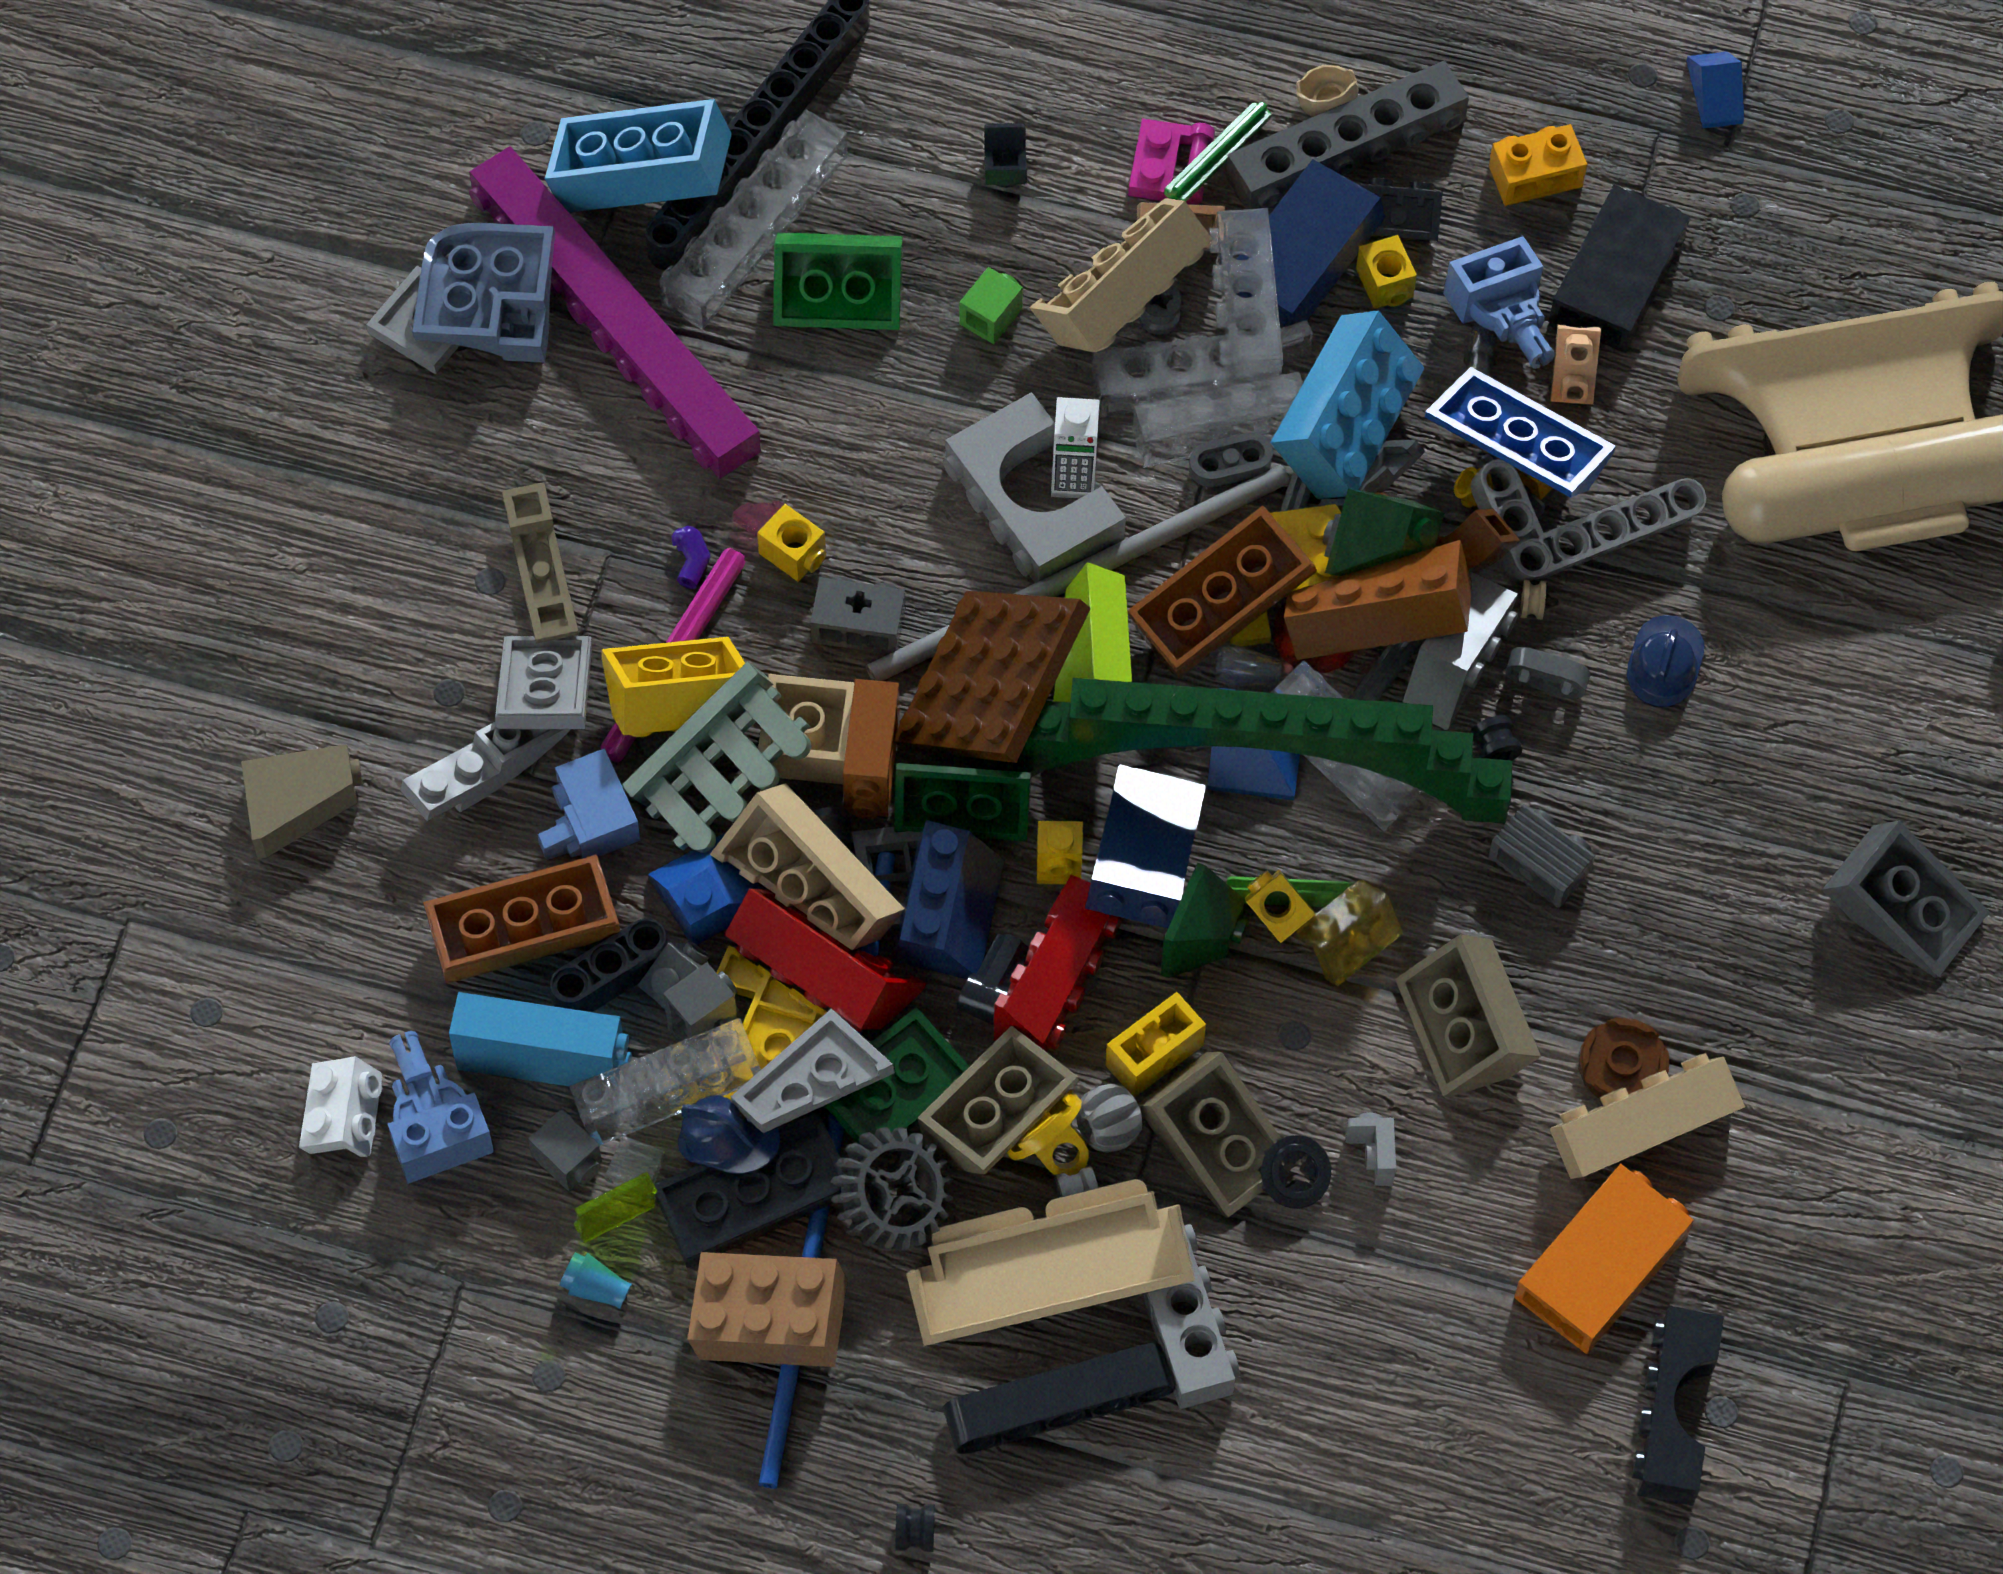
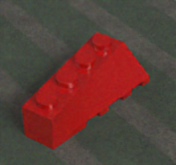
(1056, 968)
(828, 971)

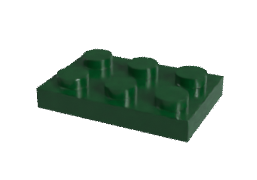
(923, 1071)

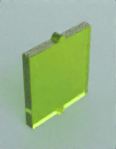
(615, 1207)

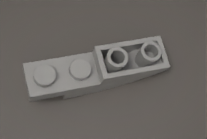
(477, 769)

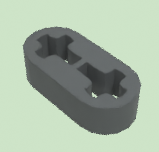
(1547, 672)

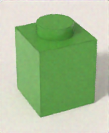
(991, 305)

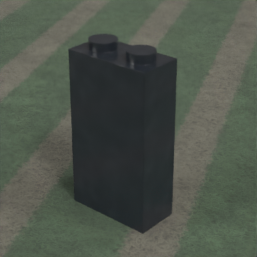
(1620, 266)

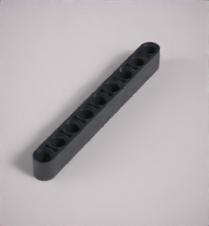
(764, 109)

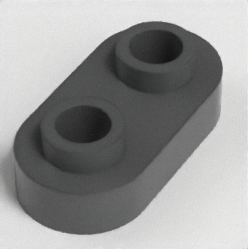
(1228, 458)

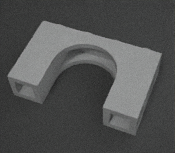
(1039, 540)

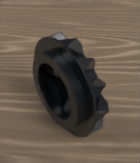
(1314, 1166)

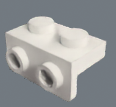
(341, 1107)

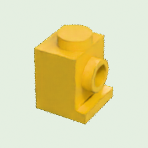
(1059, 851)

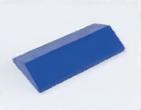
(1522, 433)

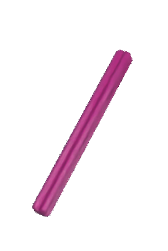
(689, 628)

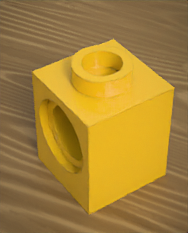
(1386, 257)
(790, 527)
(1281, 924)

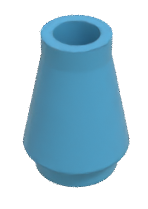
(593, 1281)

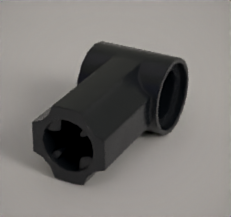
(992, 978)

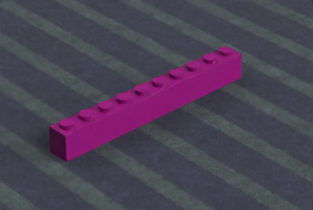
(621, 319)

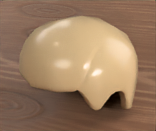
(1326, 89)

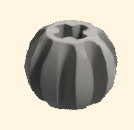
(1109, 1118)

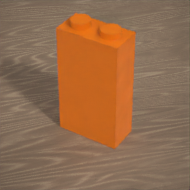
(1604, 1258)

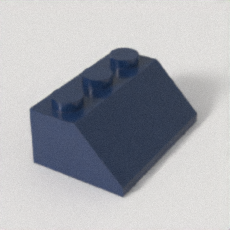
(948, 902)

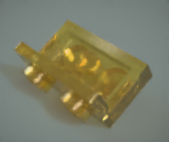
(1351, 930)

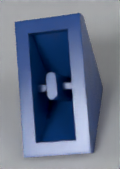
(1717, 88)

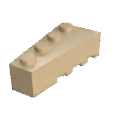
(808, 867)

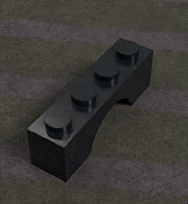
(1671, 1458)

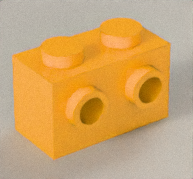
(1537, 164)

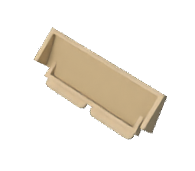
(1025, 1269)

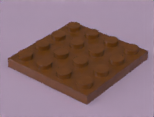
(991, 675)

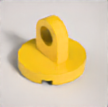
(1052, 1131)

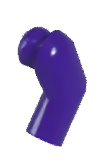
(697, 555)

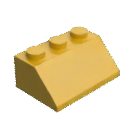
(665, 682)

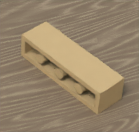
(1646, 1117)

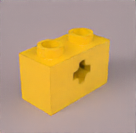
(1155, 1044)

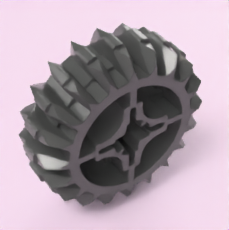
(910, 1160)

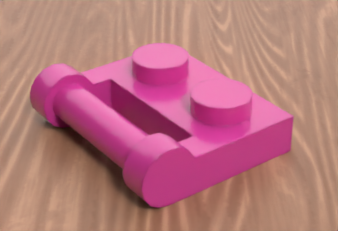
(1158, 155)

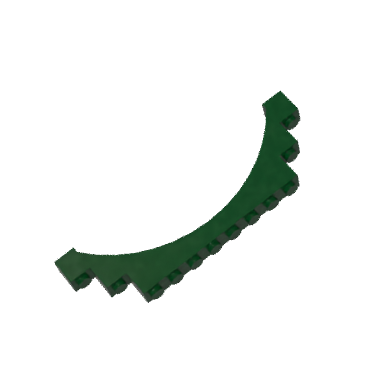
(1361, 733)

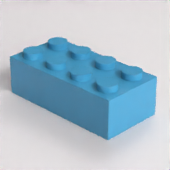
(638, 156)
(1347, 404)

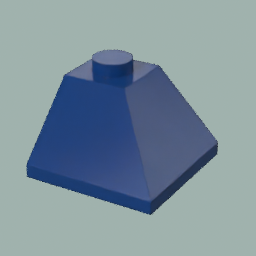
(1253, 771)
(701, 892)

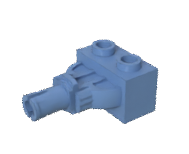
(1502, 295)
(436, 1122)

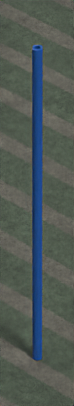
(812, 1249)

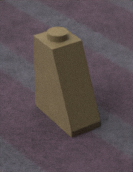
(297, 794)

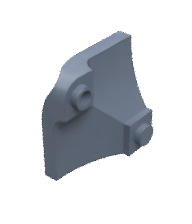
(488, 290)

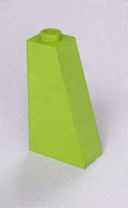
(1103, 641)

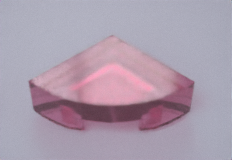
(755, 516)

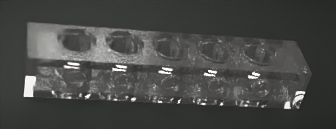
(702, 297)

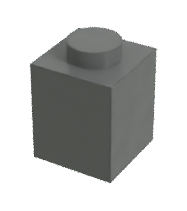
(566, 1151)

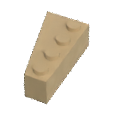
(1124, 278)

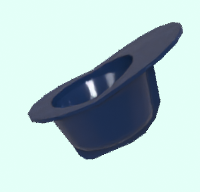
(1665, 660)
(723, 1138)

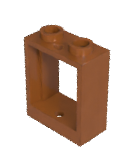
(871, 748)

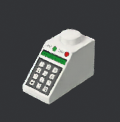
(1075, 447)

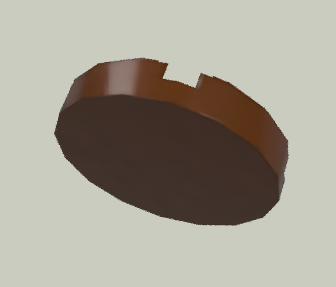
(1620, 1056)

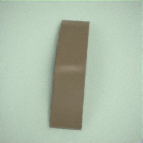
(539, 563)

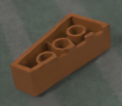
(1383, 604)

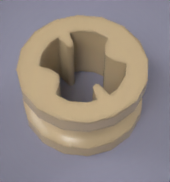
(1533, 599)

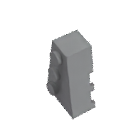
(1454, 662)

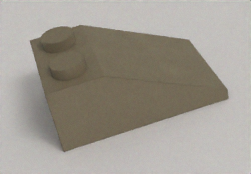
(1213, 1130)

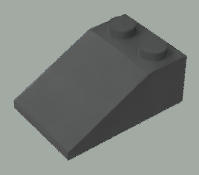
(1906, 897)

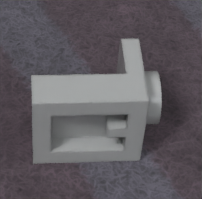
(1379, 1142)

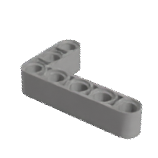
(1583, 531)

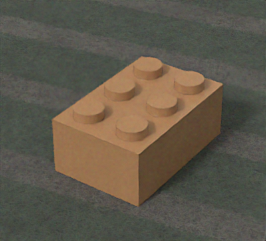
(767, 1309)

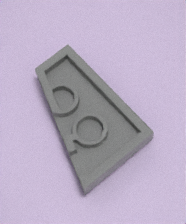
(810, 1073)

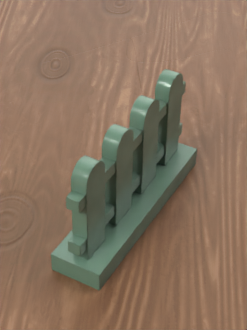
(705, 737)

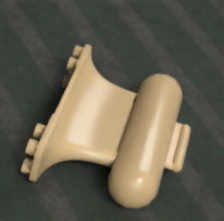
(1862, 422)

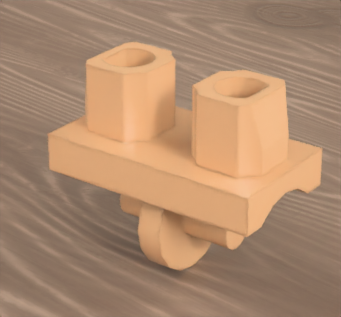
(1575, 364)

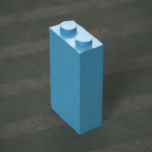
(534, 1040)

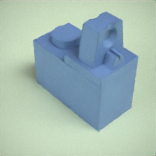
(594, 808)

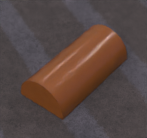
(1220, 592)
(521, 919)

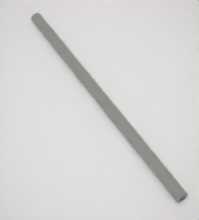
(1109, 559)

